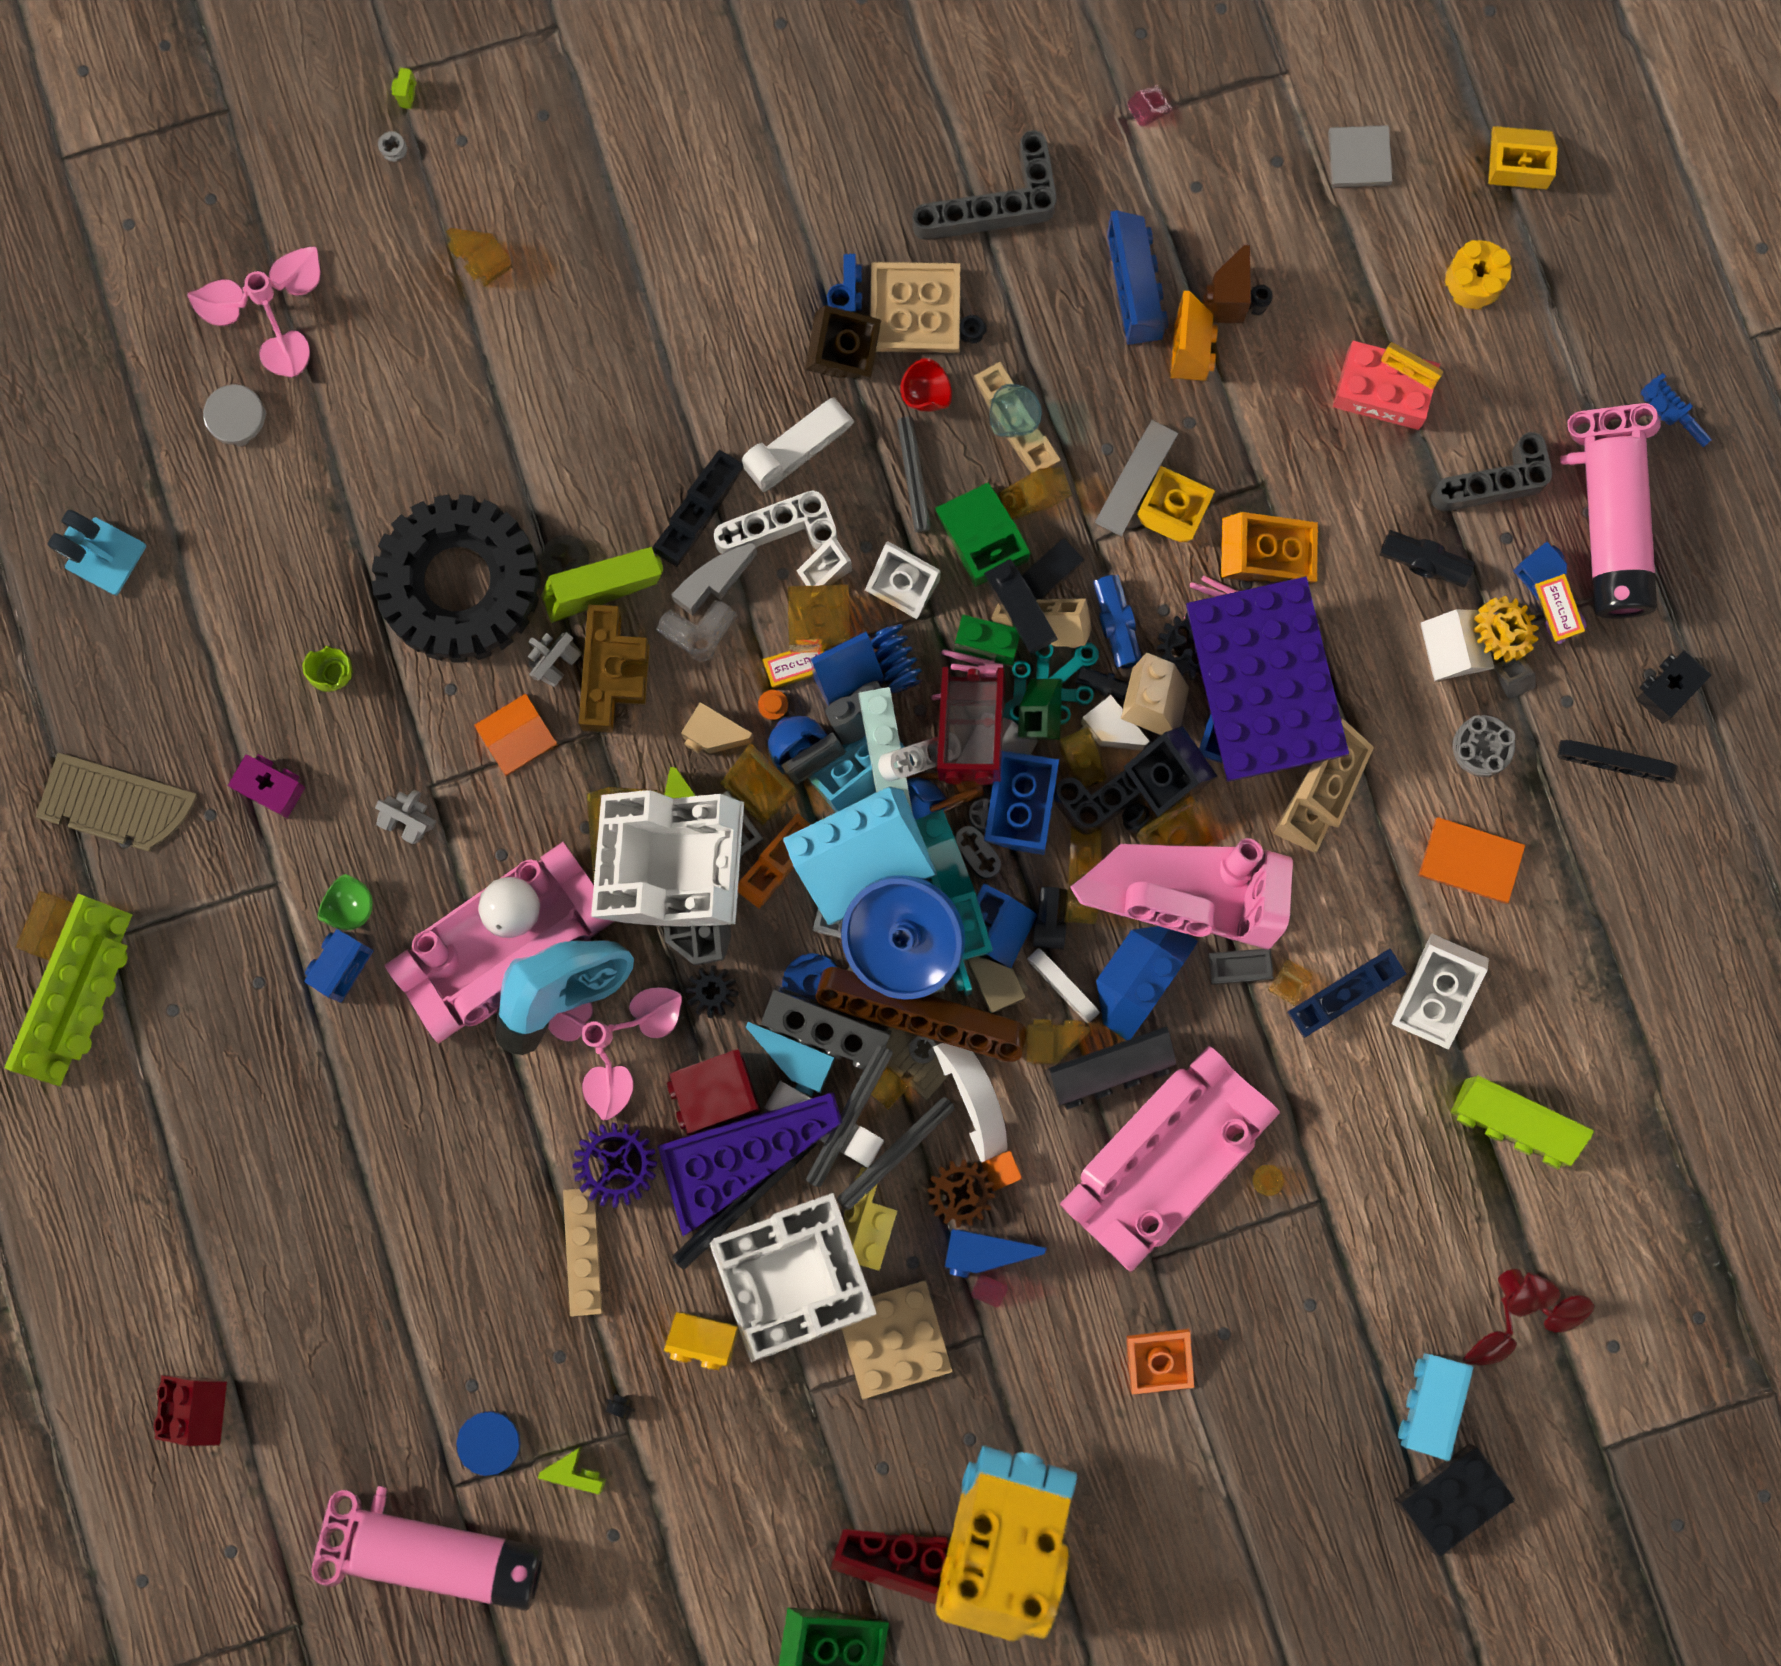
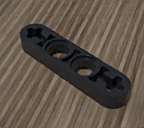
(1617, 761)

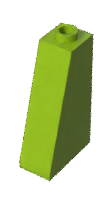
(600, 583)

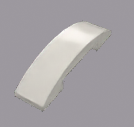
(978, 1097)

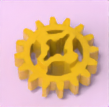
(1505, 629)

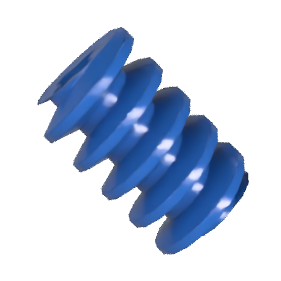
(895, 659)

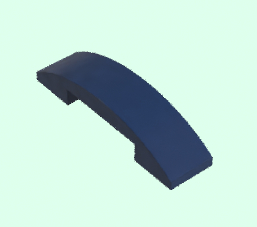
(1346, 993)

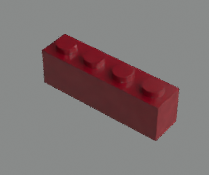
(893, 1561)

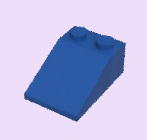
(846, 668)
(978, 1253)

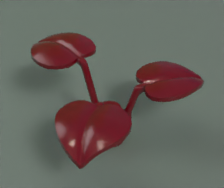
(1521, 1299)

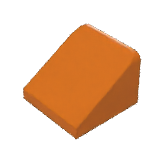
(1001, 1170)

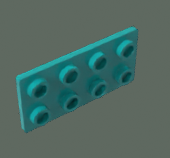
(976, 935)

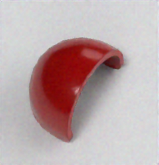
(926, 386)

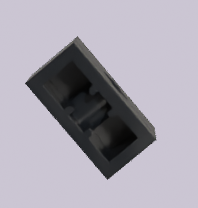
(1686, 675)

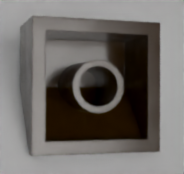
(842, 343)

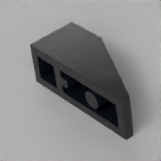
(1020, 606)

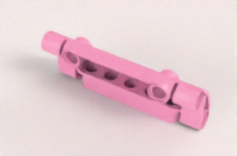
(460, 965)

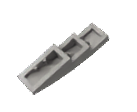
(1136, 478)

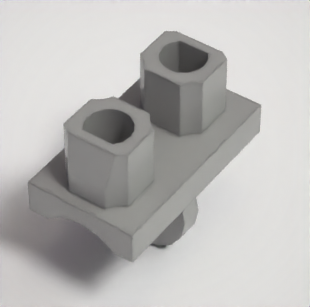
(561, 647)
(408, 811)

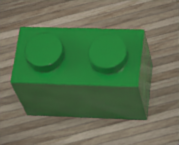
(987, 640)

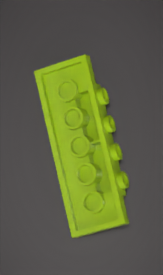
(71, 992)

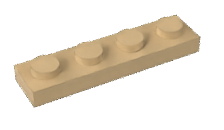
(582, 1253)

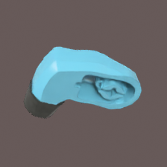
(554, 983)

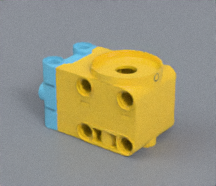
(1007, 1546)

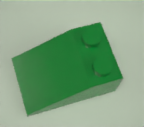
(832, 1639)

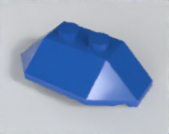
(1140, 976)

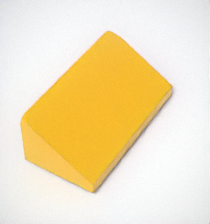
(1411, 365)

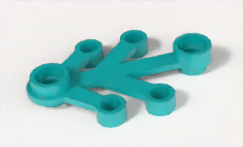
(1042, 672)

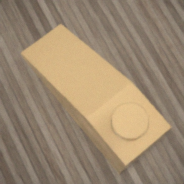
(1066, 617)

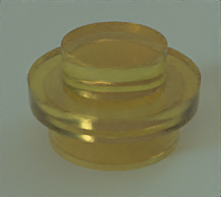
(1268, 1180)

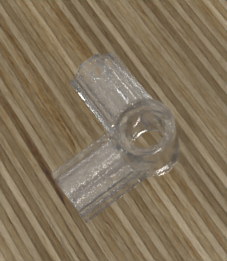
(686, 634)

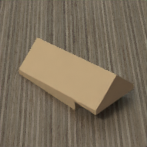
(1324, 794)

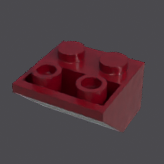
(190, 1410)

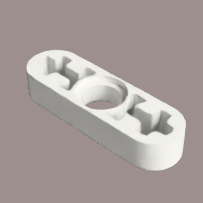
(1063, 985)

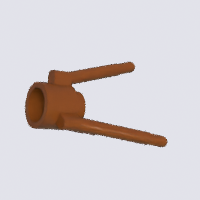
(964, 792)

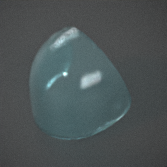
(1014, 411)

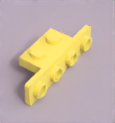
(869, 1229)

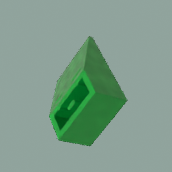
(982, 532)

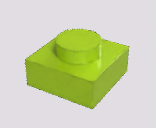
(404, 88)

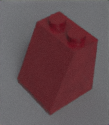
(713, 1092)

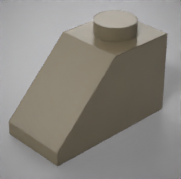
(997, 984)

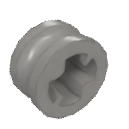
(396, 153)

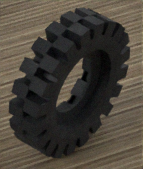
(450, 525)

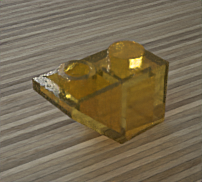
(481, 252)
(1035, 492)
(1051, 1042)

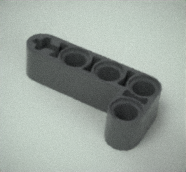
(1490, 479)

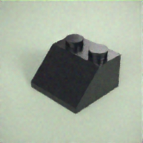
(1170, 770)

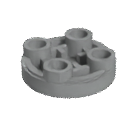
(234, 414)
(1483, 745)

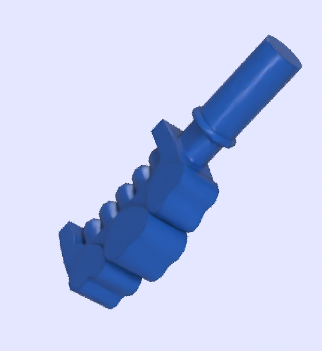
(1672, 409)

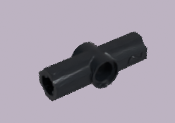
(1427, 558)

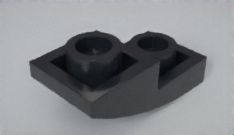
(1052, 569)

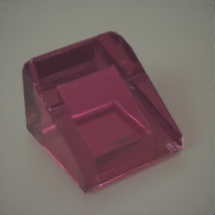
(1148, 105)
(989, 1291)

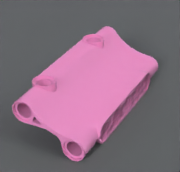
(1169, 1158)

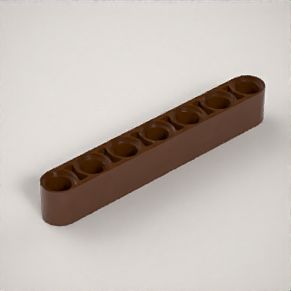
(924, 1016)

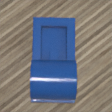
(852, 274)

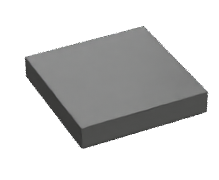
(1360, 156)

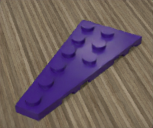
(727, 1161)

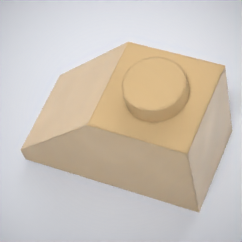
(713, 732)

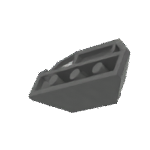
(699, 943)

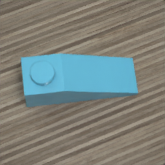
(799, 1062)

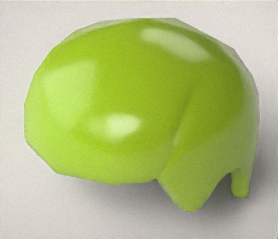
(327, 669)

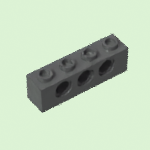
(786, 1001)

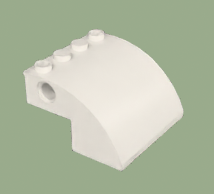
(668, 859)
(792, 1277)

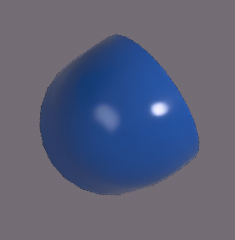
(923, 795)

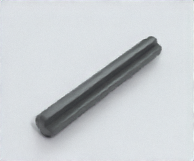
(913, 474)

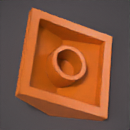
(515, 734)
(1160, 1361)

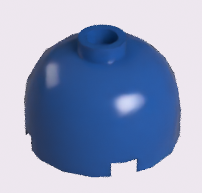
(792, 737)

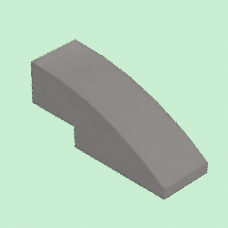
(714, 577)

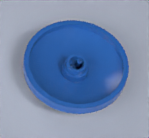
(903, 937)

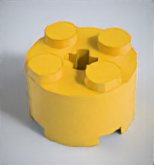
(1482, 259)

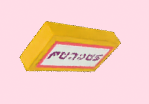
(1559, 608)
(788, 668)

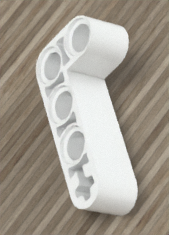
(797, 445)
(772, 528)
(860, 1144)

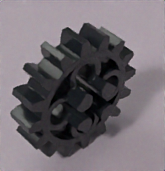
(1173, 640)

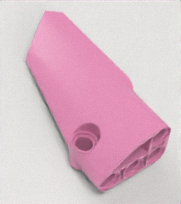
(1196, 889)

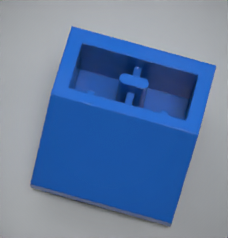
(1006, 924)

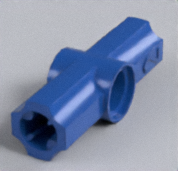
(1117, 621)

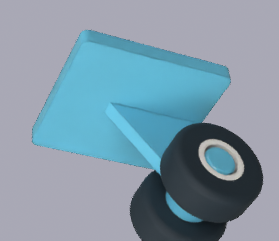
(97, 551)

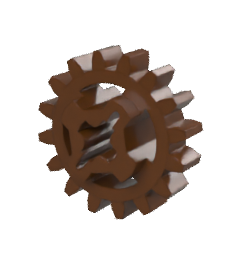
(974, 1200)

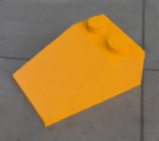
(1193, 340)
(1268, 548)

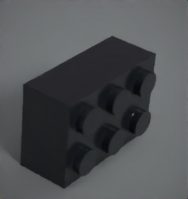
(1454, 1500)

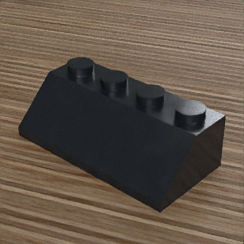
(1111, 1067)

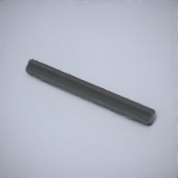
(849, 1115)
(895, 1153)

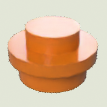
(773, 705)

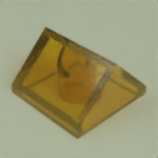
(758, 784)
(1177, 827)

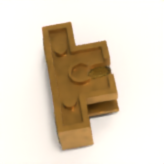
(612, 669)

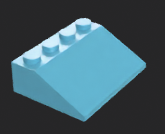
(857, 848)

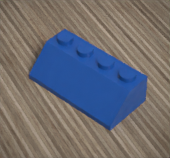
(1135, 278)

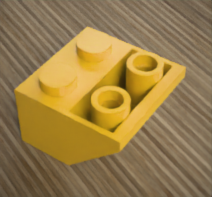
(1522, 158)
(702, 1340)

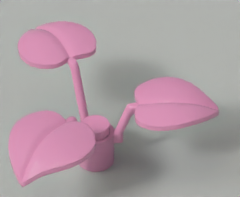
(221, 300)
(611, 1088)

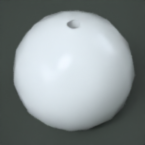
(509, 907)

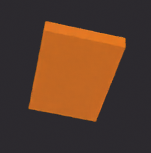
(1471, 860)

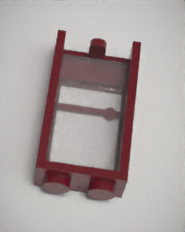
(971, 727)

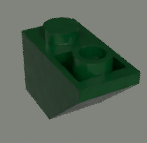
(1041, 710)

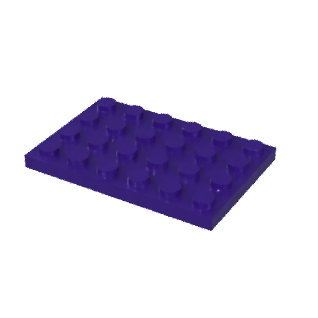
(1267, 679)

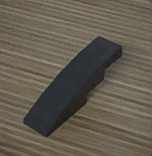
(698, 508)

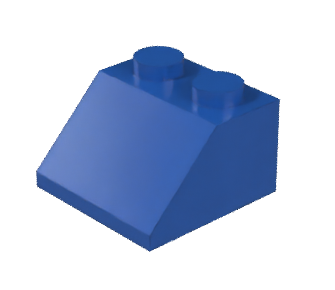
(337, 965)

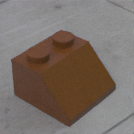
(1230, 289)

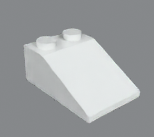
(1440, 991)

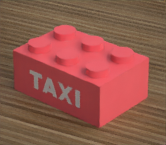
(1379, 390)

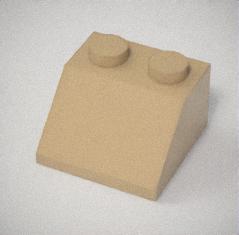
(1155, 695)

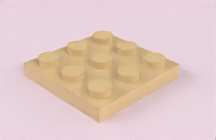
(916, 306)
(897, 1343)

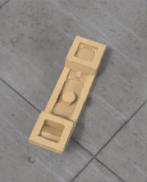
(1032, 448)

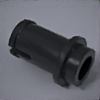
(1260, 298)

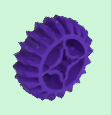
(602, 1156)

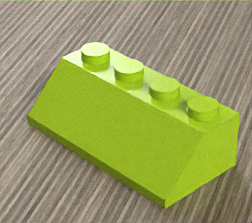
(1520, 1121)

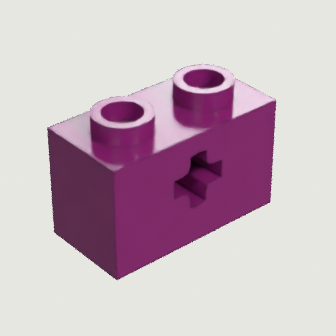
(249, 782)

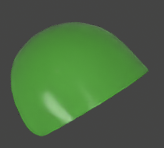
(346, 904)

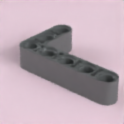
(996, 202)

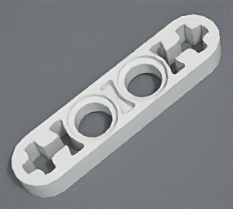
(919, 755)

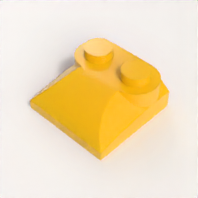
(1174, 505)

